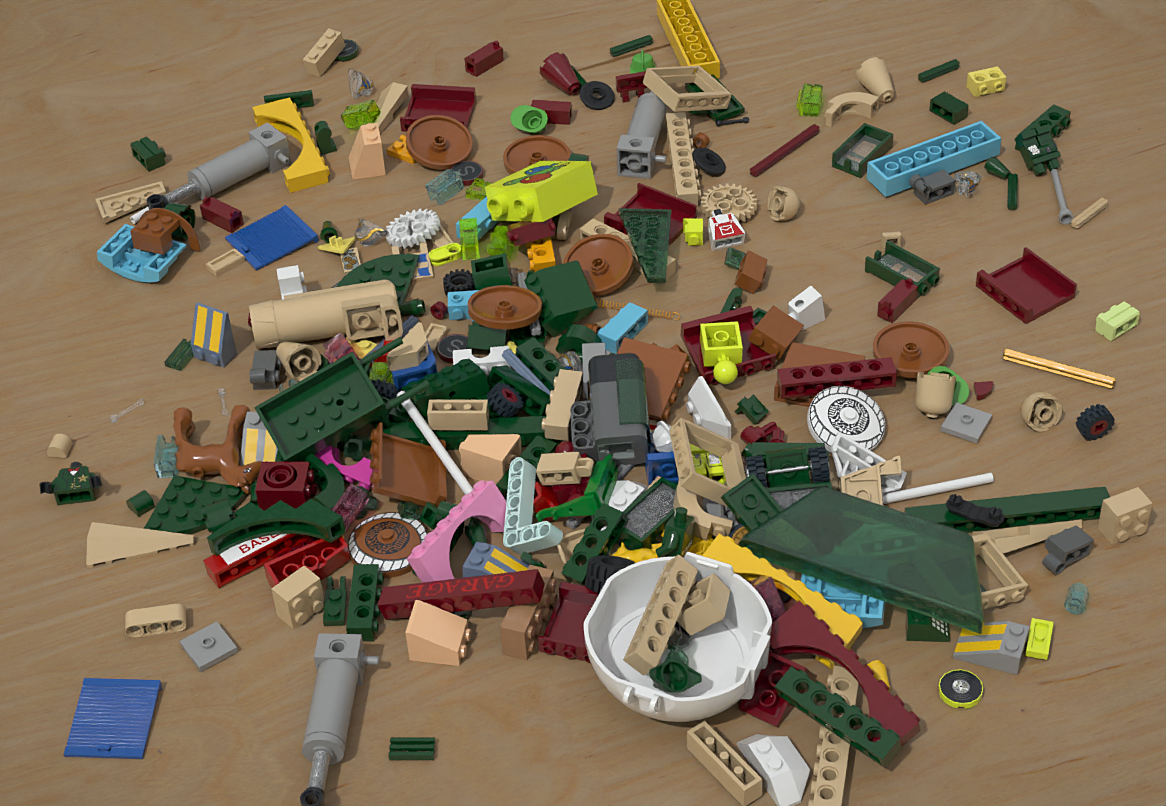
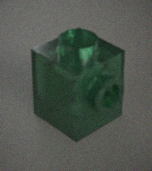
(357, 447)

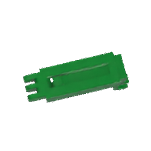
(597, 492)

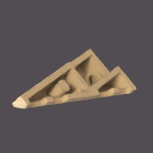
(389, 102)
(1021, 536)
(114, 542)

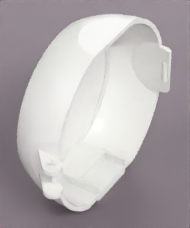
(724, 653)

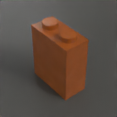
(775, 332)

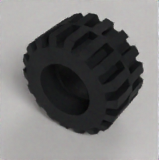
(601, 568)

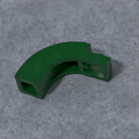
(328, 479)

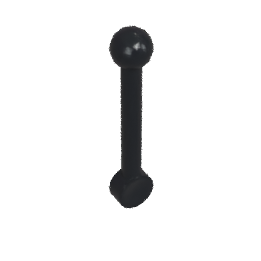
(744, 120)

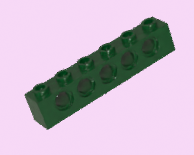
(880, 751)

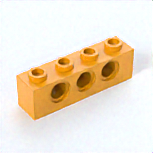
(541, 254)

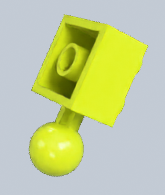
(721, 348)

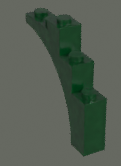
(280, 518)

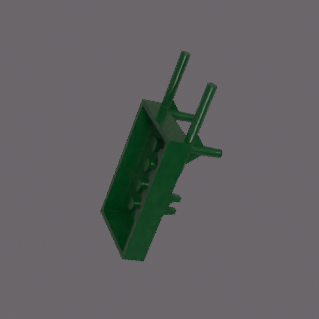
(310, 413)

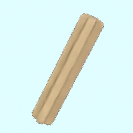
(1089, 213)

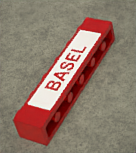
(249, 556)

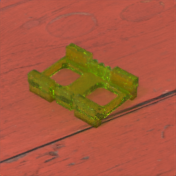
(471, 194)

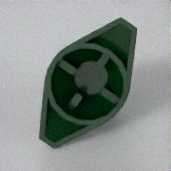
(674, 676)

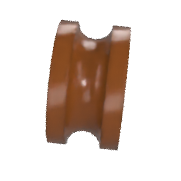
(703, 137)

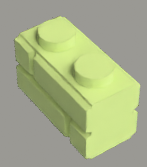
(1117, 320)

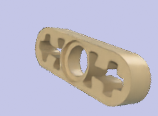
(564, 224)

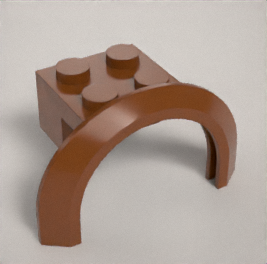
(155, 231)

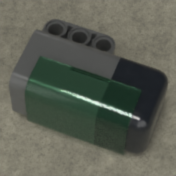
(617, 411)

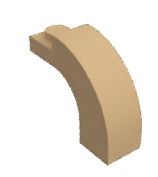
(851, 103)
(704, 522)

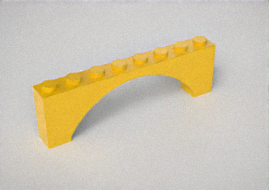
(309, 168)
(751, 567)

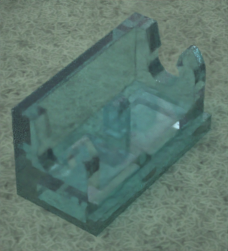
(444, 186)
(164, 457)

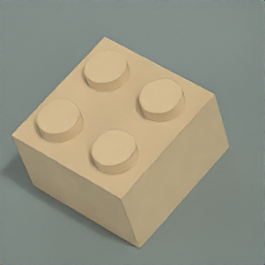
(1125, 515)
(298, 597)
(705, 604)

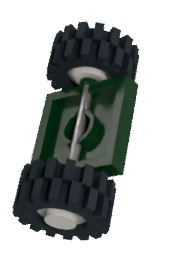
(790, 466)

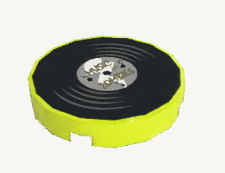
(960, 689)

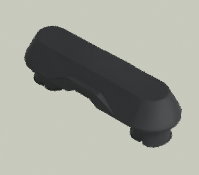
(988, 516)

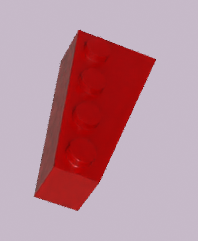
(318, 557)

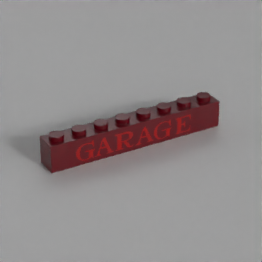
(464, 593)

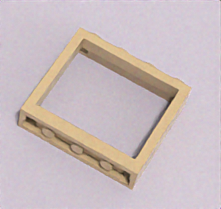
(713, 97)
(687, 432)
(1005, 572)

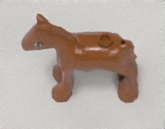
(214, 458)

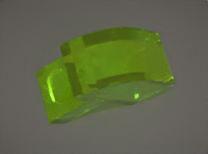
(469, 238)

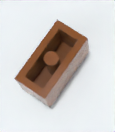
(751, 272)

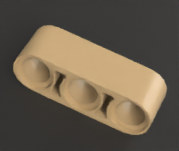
(155, 620)

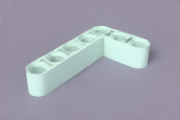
(519, 531)

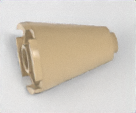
(876, 78)
(298, 359)

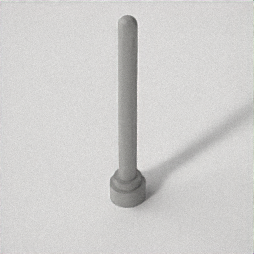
(1065, 215)

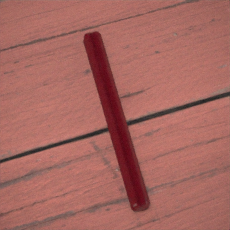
(784, 150)

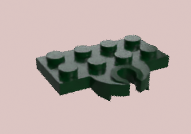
(734, 108)

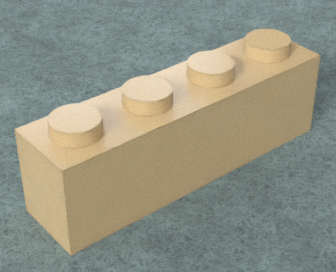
(566, 392)
(724, 763)

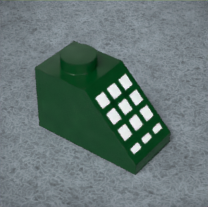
(925, 628)

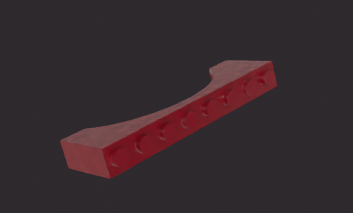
(803, 633)

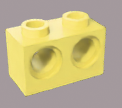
(986, 81)

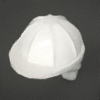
(661, 438)

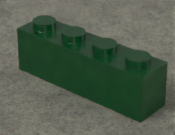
(533, 397)

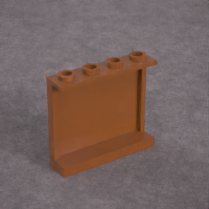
(808, 355)
(663, 373)
(406, 469)

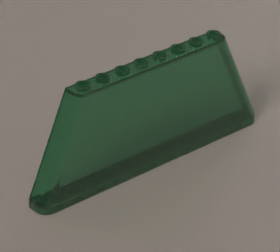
(876, 554)

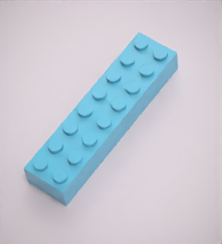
(946, 152)

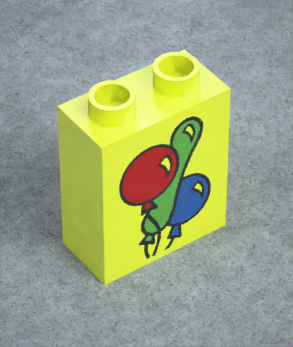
(541, 191)

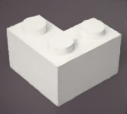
(290, 281)

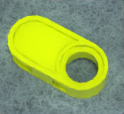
(443, 254)

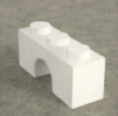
(493, 359)

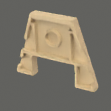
(867, 482)

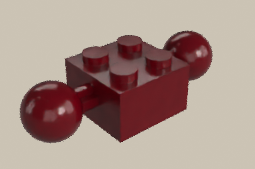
(568, 492)

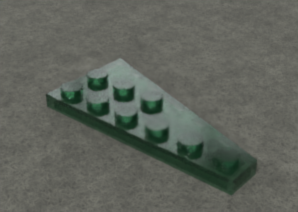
(650, 239)

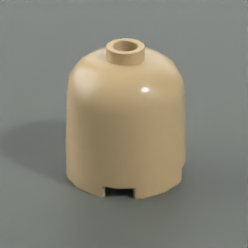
(934, 393)

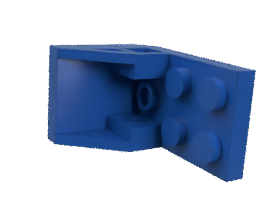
(404, 376)
(660, 465)

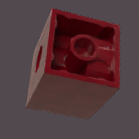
(285, 482)

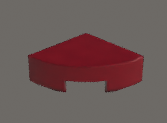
(982, 389)

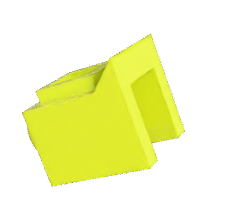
(693, 231)

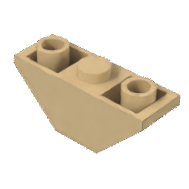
(411, 352)

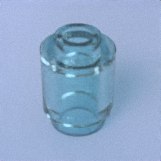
(1076, 598)

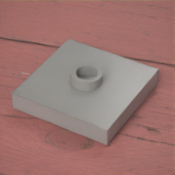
(966, 422)
(208, 646)

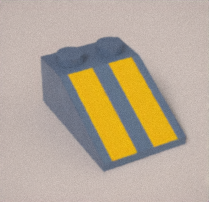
(212, 336)
(489, 560)

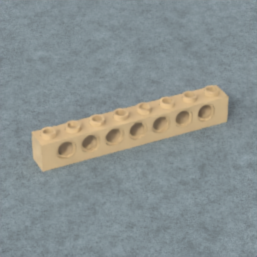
(681, 156)
(833, 750)

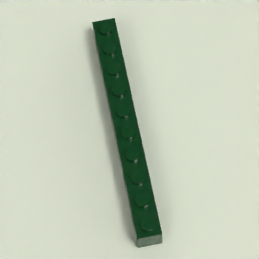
(526, 427)
(1023, 509)

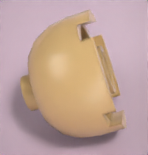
(783, 203)
(1041, 411)

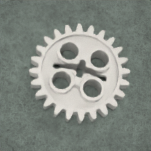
(412, 228)

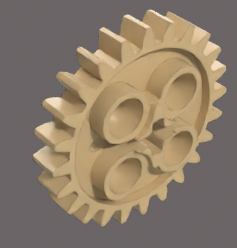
(730, 200)

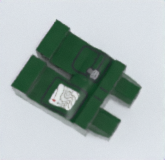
(1038, 149)

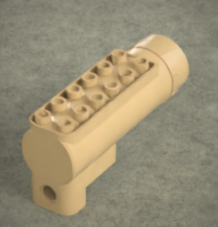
(353, 310)

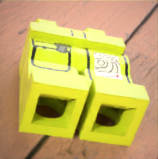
(707, 463)

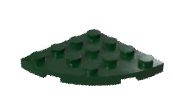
(395, 268)
(181, 504)

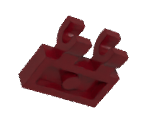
(630, 82)

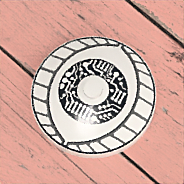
(847, 412)

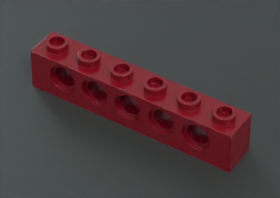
(855, 374)

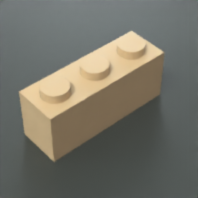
(324, 52)
(458, 414)

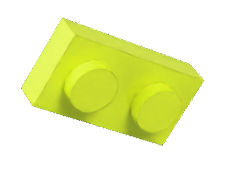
(1039, 639)

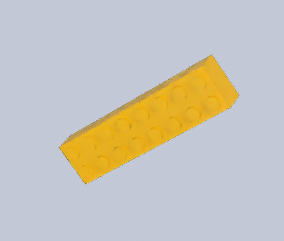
(687, 35)

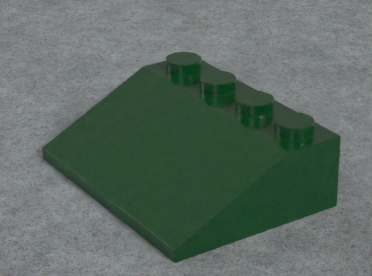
(563, 295)

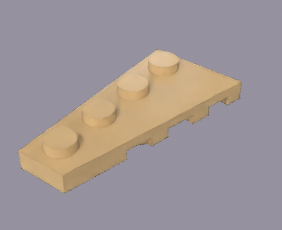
(127, 201)

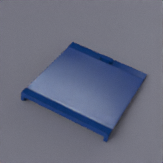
(271, 237)
(113, 718)

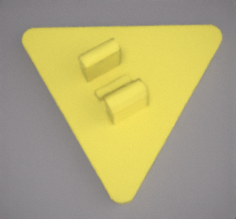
(337, 245)

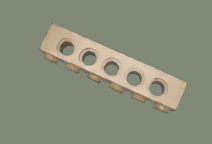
(595, 227)
(661, 615)

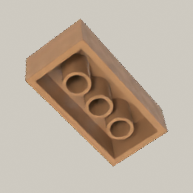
(525, 622)

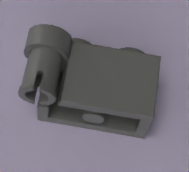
(933, 186)

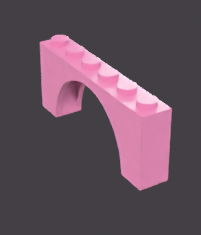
(431, 557)

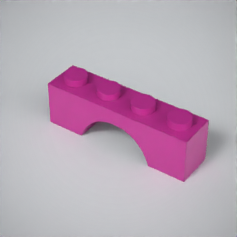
(357, 473)

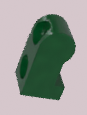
(323, 140)

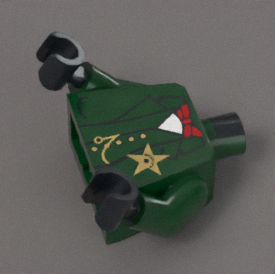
(72, 485)

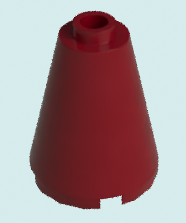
(560, 73)

